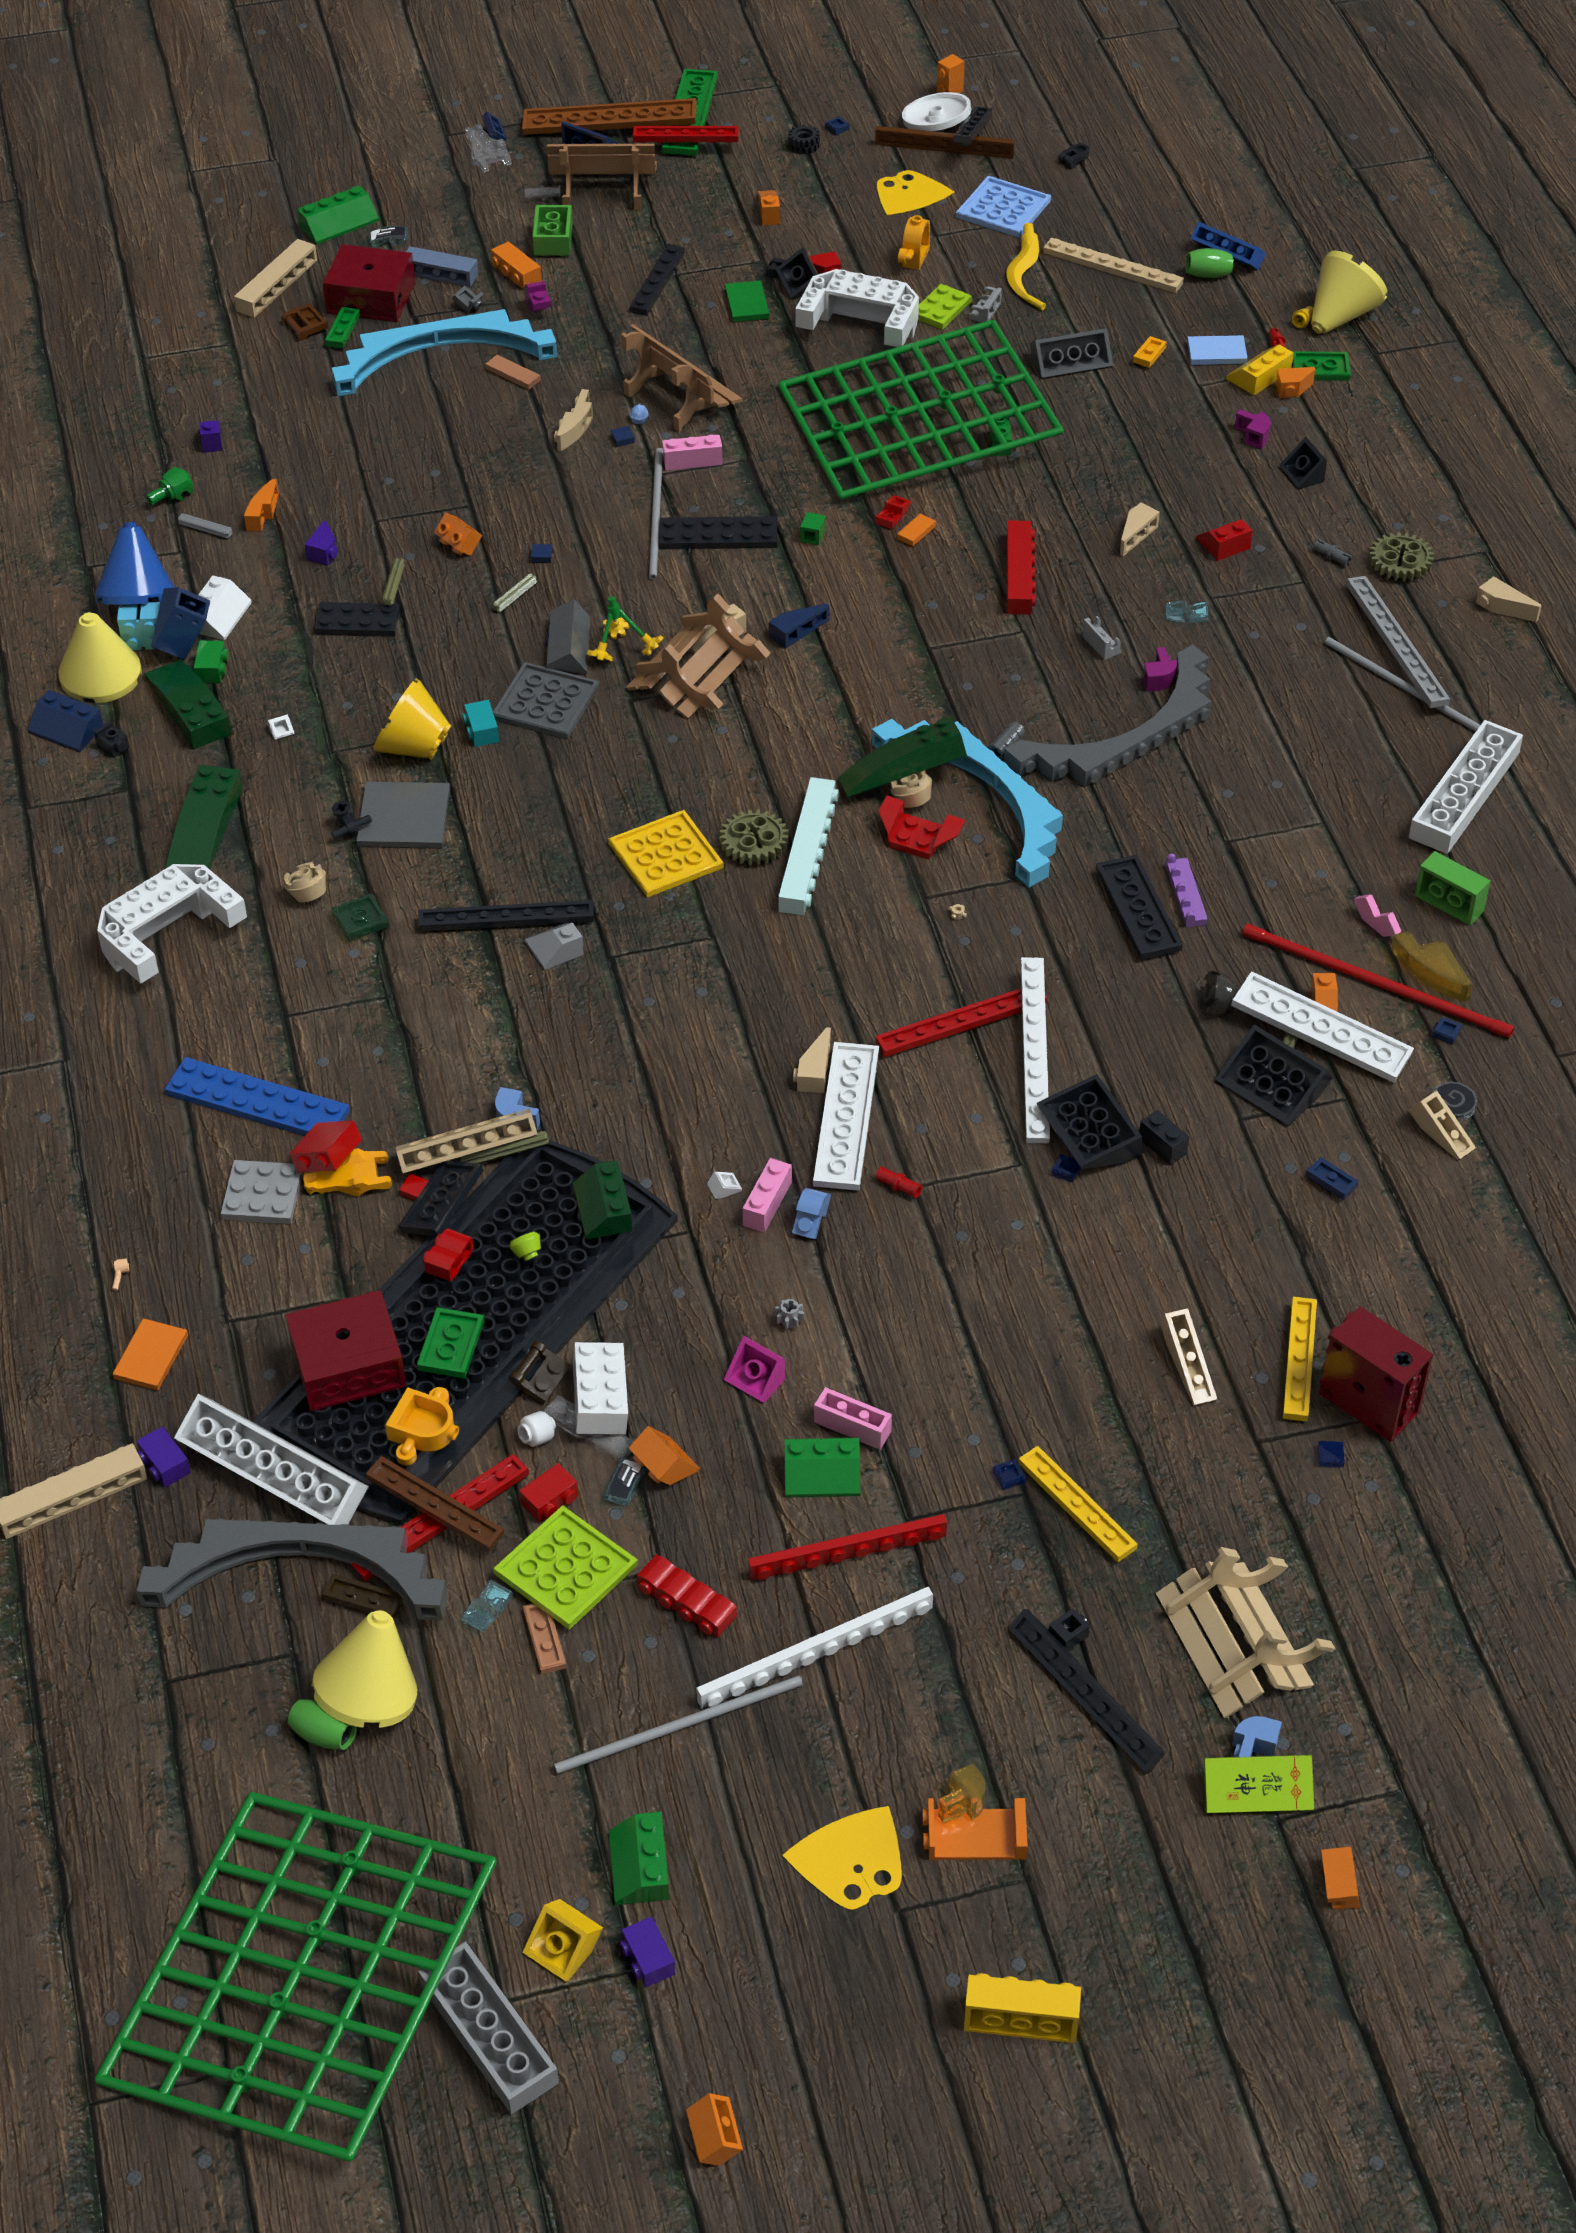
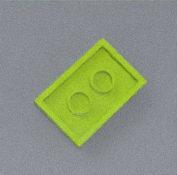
(943, 306)

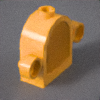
(915, 243)
(421, 1423)

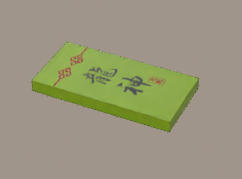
(1258, 1783)

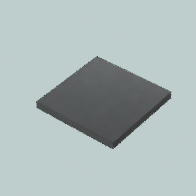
(546, 700)
(404, 814)

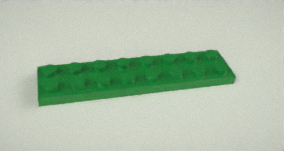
(698, 85)

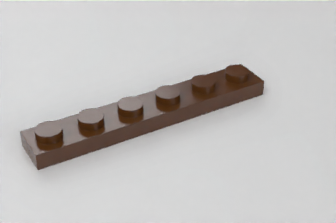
(435, 1503)

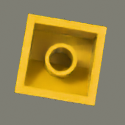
(562, 1939)

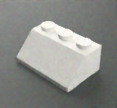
(225, 608)

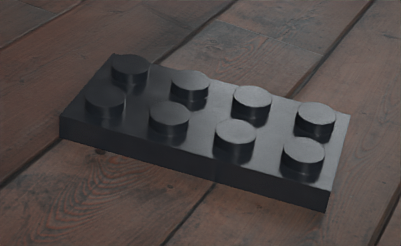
(357, 619)
(440, 1198)

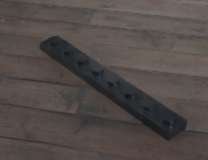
(505, 915)
(1087, 1691)

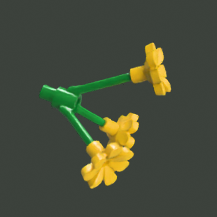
(616, 625)

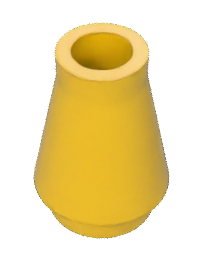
(1302, 317)

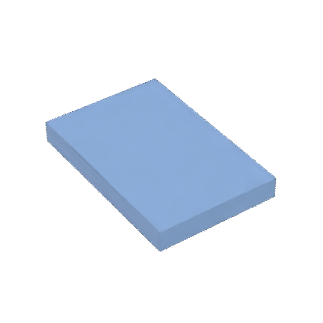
(1217, 350)

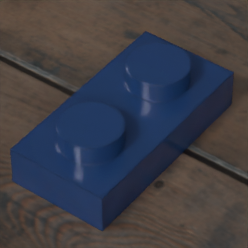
(494, 127)
(1332, 1178)

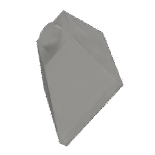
(556, 945)

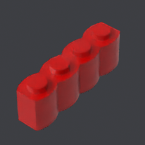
(686, 1595)

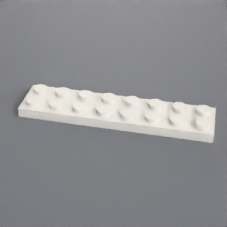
(1322, 1027)
(846, 1116)

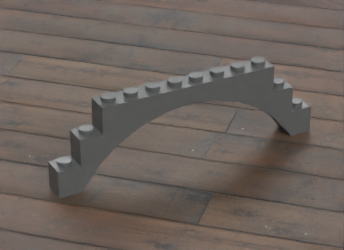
(1096, 759)
(236, 1542)

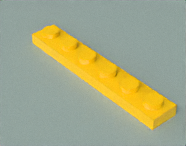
(1300, 1359)
(1077, 1504)

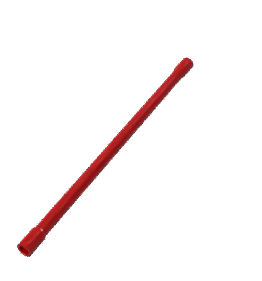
(1494, 1025)

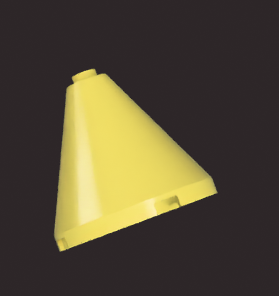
(1345, 291)
(98, 663)
(367, 1676)

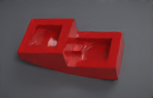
(893, 512)

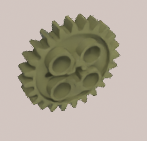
(1416, 558)
(765, 830)

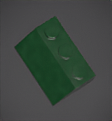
(603, 1201)

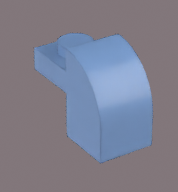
(511, 1101)
(810, 1208)
(1256, 1735)

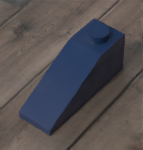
(796, 624)

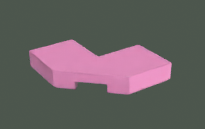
(1383, 923)

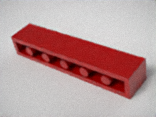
(1020, 567)

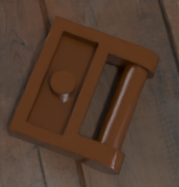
(308, 317)

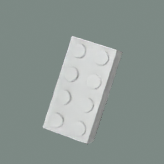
(600, 1388)

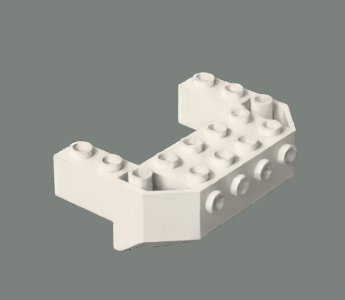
(861, 298)
(158, 904)

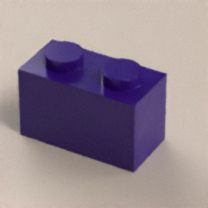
(163, 1457)
(648, 1952)

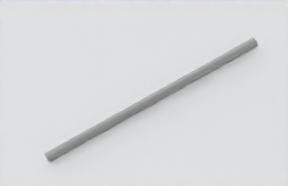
(656, 514)
(1398, 682)
(677, 1724)

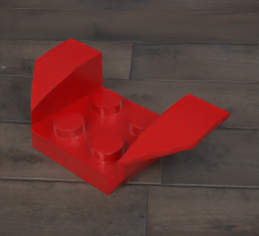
(914, 833)

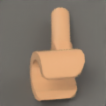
(120, 1266)

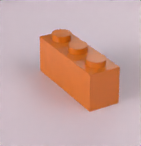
(515, 264)

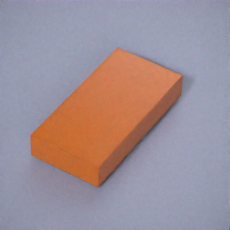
(916, 530)

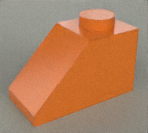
(1294, 381)
(1325, 990)

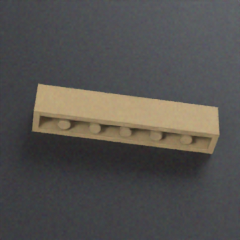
(275, 278)
(70, 1490)

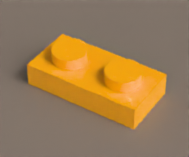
(1149, 352)

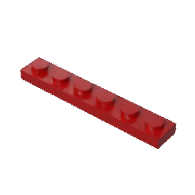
(685, 134)

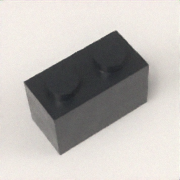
(1164, 1137)

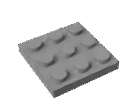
(261, 1192)

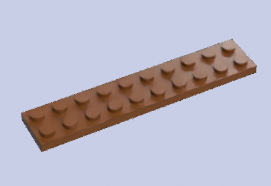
(610, 116)

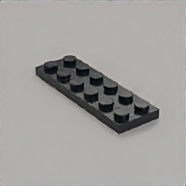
(718, 532)
(1139, 907)

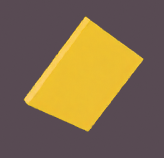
(665, 853)

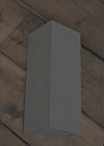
(568, 638)

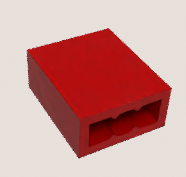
(325, 1146)

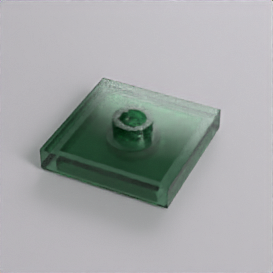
(360, 917)

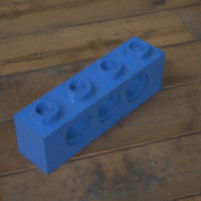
(1240, 250)

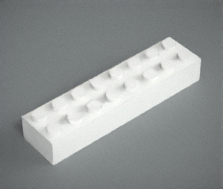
(1465, 786)
(270, 1462)

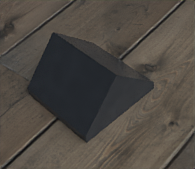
(797, 273)
(1305, 465)

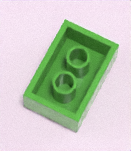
(552, 230)
(1452, 888)

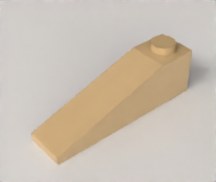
(1188, 1356)

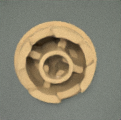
(913, 789)
(306, 883)

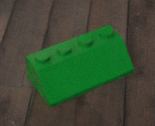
(337, 215)

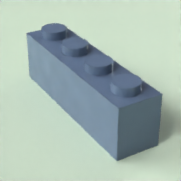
(444, 266)

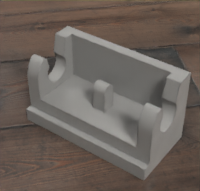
(987, 305)
(1100, 639)

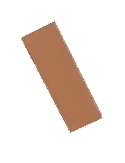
(513, 372)
(544, 1639)

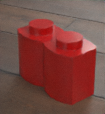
(448, 1254)

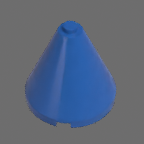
(132, 570)

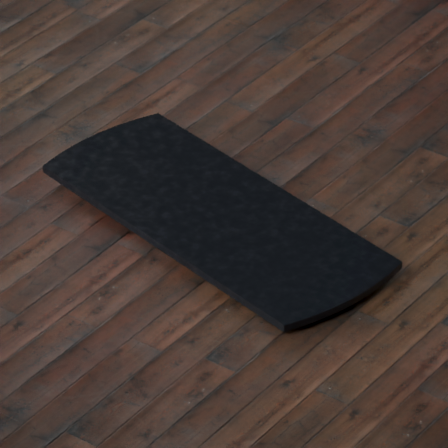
(520, 1302)

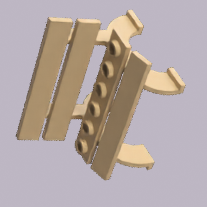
(1256, 1620)

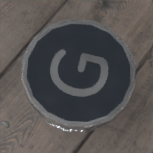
(1458, 1098)

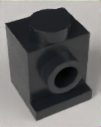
(111, 739)
(1070, 1629)

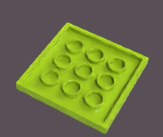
(565, 1567)

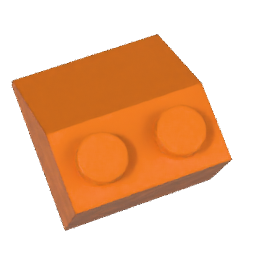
(662, 1457)

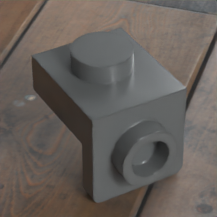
(467, 299)

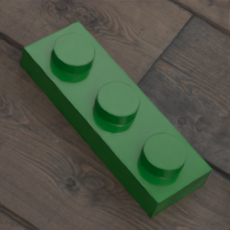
(342, 327)

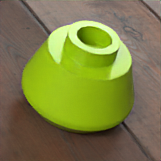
(526, 1245)

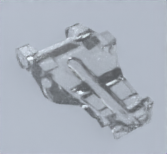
(486, 149)

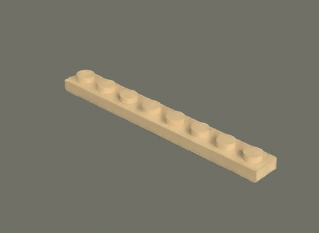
(1113, 265)

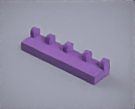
(1186, 891)

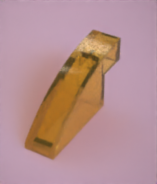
(1433, 965)

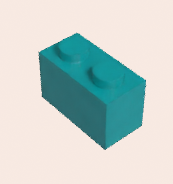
(481, 723)

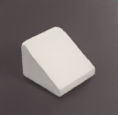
(280, 727)
(723, 1184)

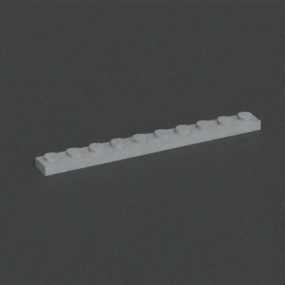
(1398, 642)

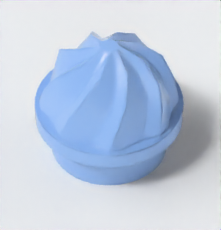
(639, 414)

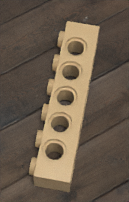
(466, 1140)

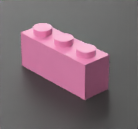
(692, 452)
(767, 1195)
(852, 1418)

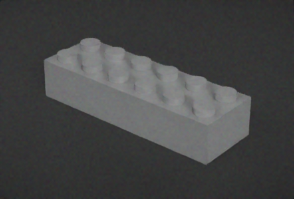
(491, 2031)

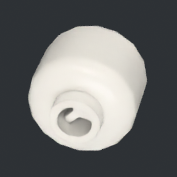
(536, 1428)

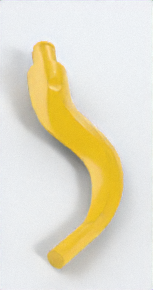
(1023, 261)

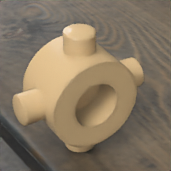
(957, 911)

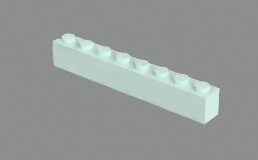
(807, 846)

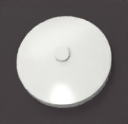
(936, 111)

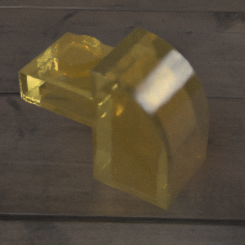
(966, 1795)

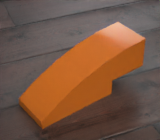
(261, 506)

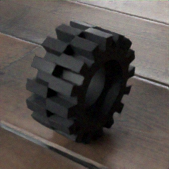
(803, 139)

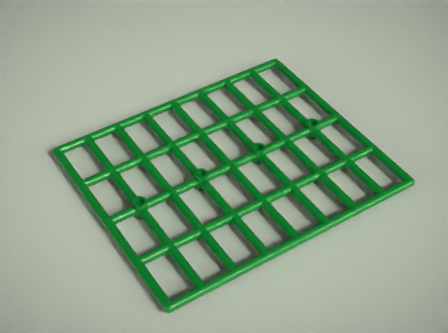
(944, 401)
(279, 2001)

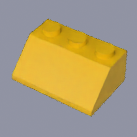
(1261, 369)

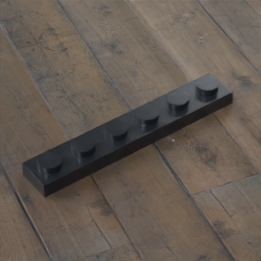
(972, 125)
(657, 279)

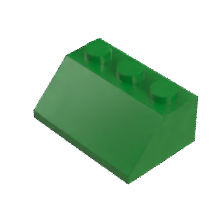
(822, 1467)
(639, 1859)

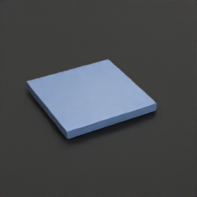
(1003, 206)

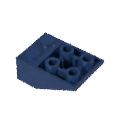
(179, 621)

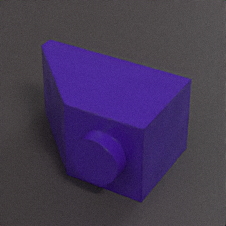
(210, 436)
(321, 545)

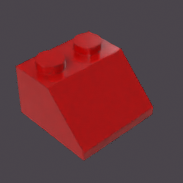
(1227, 539)

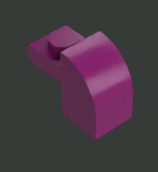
(536, 296)
(1255, 426)
(1161, 673)

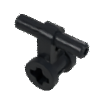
(346, 820)

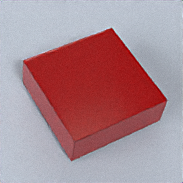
(412, 1187)

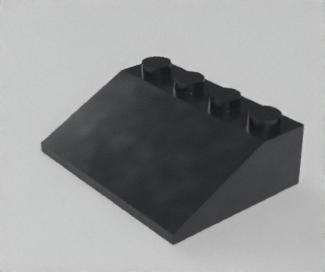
(1274, 1076)
(1092, 1124)

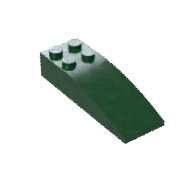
(189, 703)
(905, 756)
(205, 816)

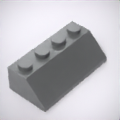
(1071, 353)

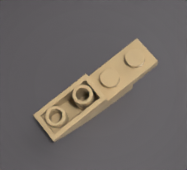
(574, 422)

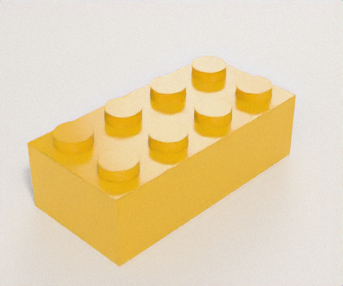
(1022, 2008)

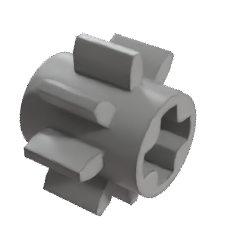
(789, 1313)

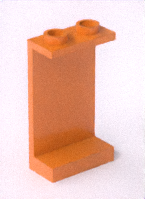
(991, 1836)

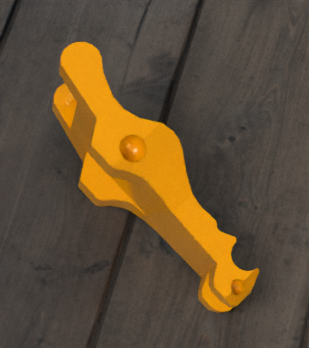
(354, 1176)

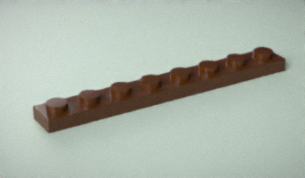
(943, 142)

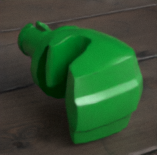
(171, 486)

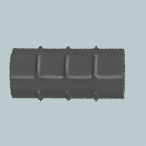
(1008, 736)

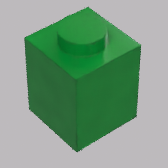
(812, 528)

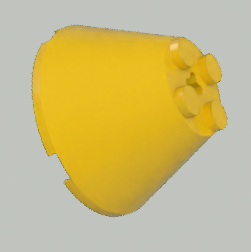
(415, 725)

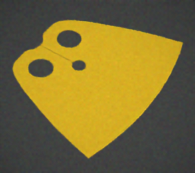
(920, 192)
(832, 1852)

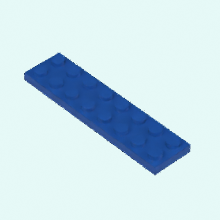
(252, 1097)

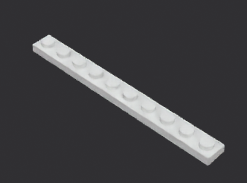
(1034, 1048)
(814, 1648)

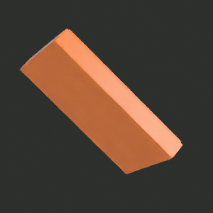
(150, 1354)

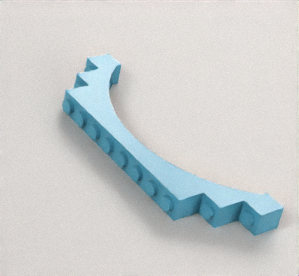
(487, 328)
(1034, 813)

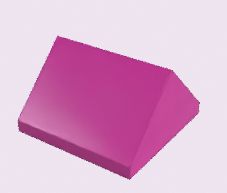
(756, 1370)

